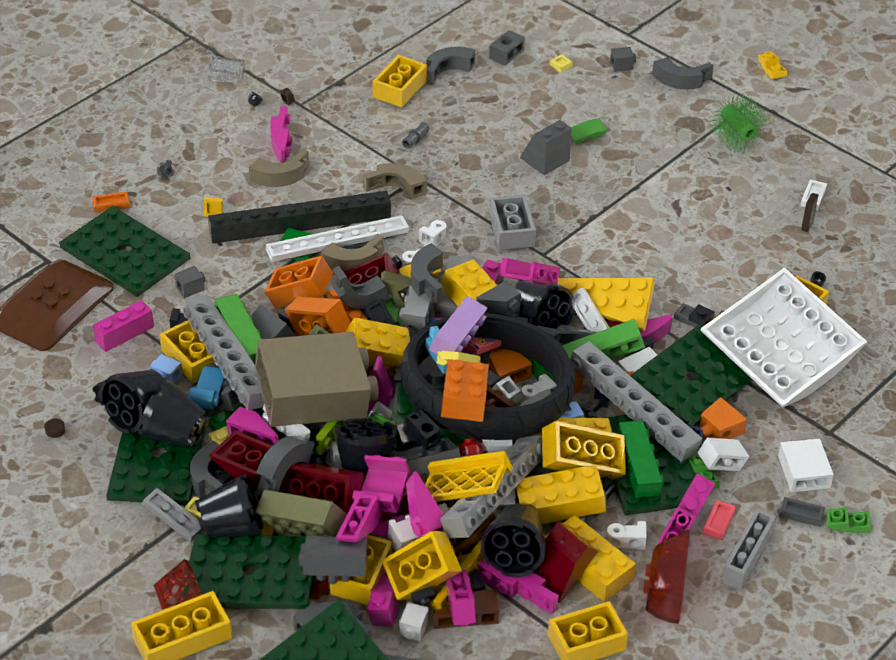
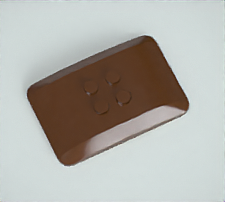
(52, 304)

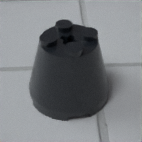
(545, 303)
(127, 397)
(173, 418)
(362, 438)
(230, 510)
(515, 541)

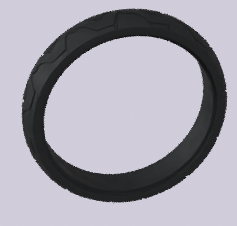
(497, 422)

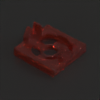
(180, 571)

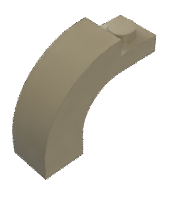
(279, 174)
(396, 175)
(350, 258)

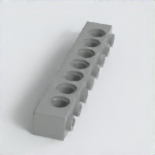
(225, 349)
(635, 401)
(470, 512)

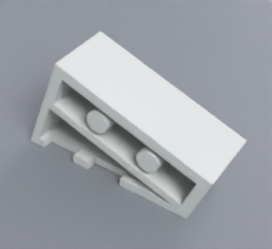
(402, 532)

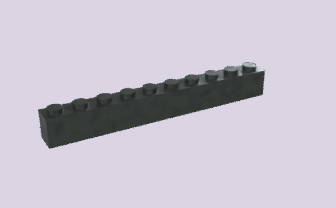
(299, 216)

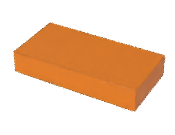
(104, 202)

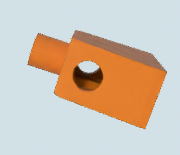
(510, 363)
(722, 421)

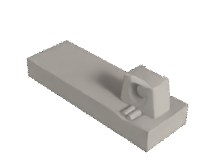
(172, 514)

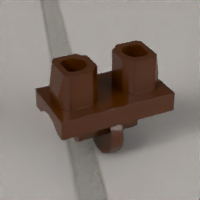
(496, 399)

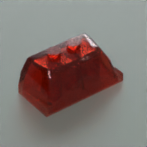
(667, 578)

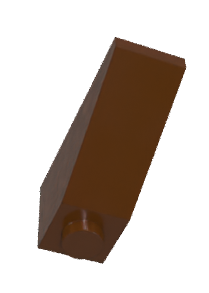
(485, 611)

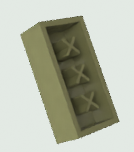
(300, 514)

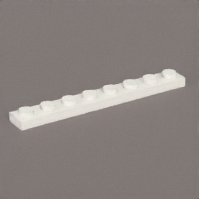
(341, 237)

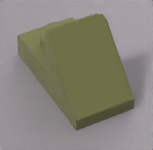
(395, 285)

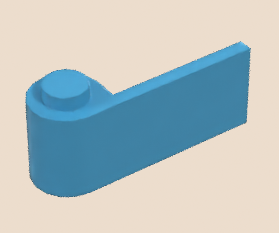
(208, 388)

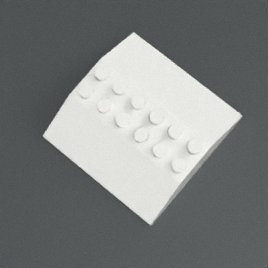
(785, 338)

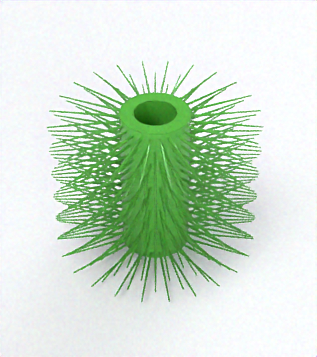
(739, 122)

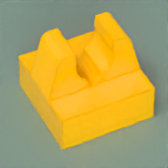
(212, 206)

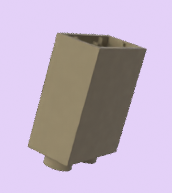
(314, 378)

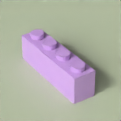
(459, 327)

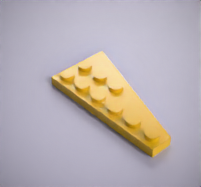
(617, 297)

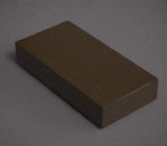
(809, 213)

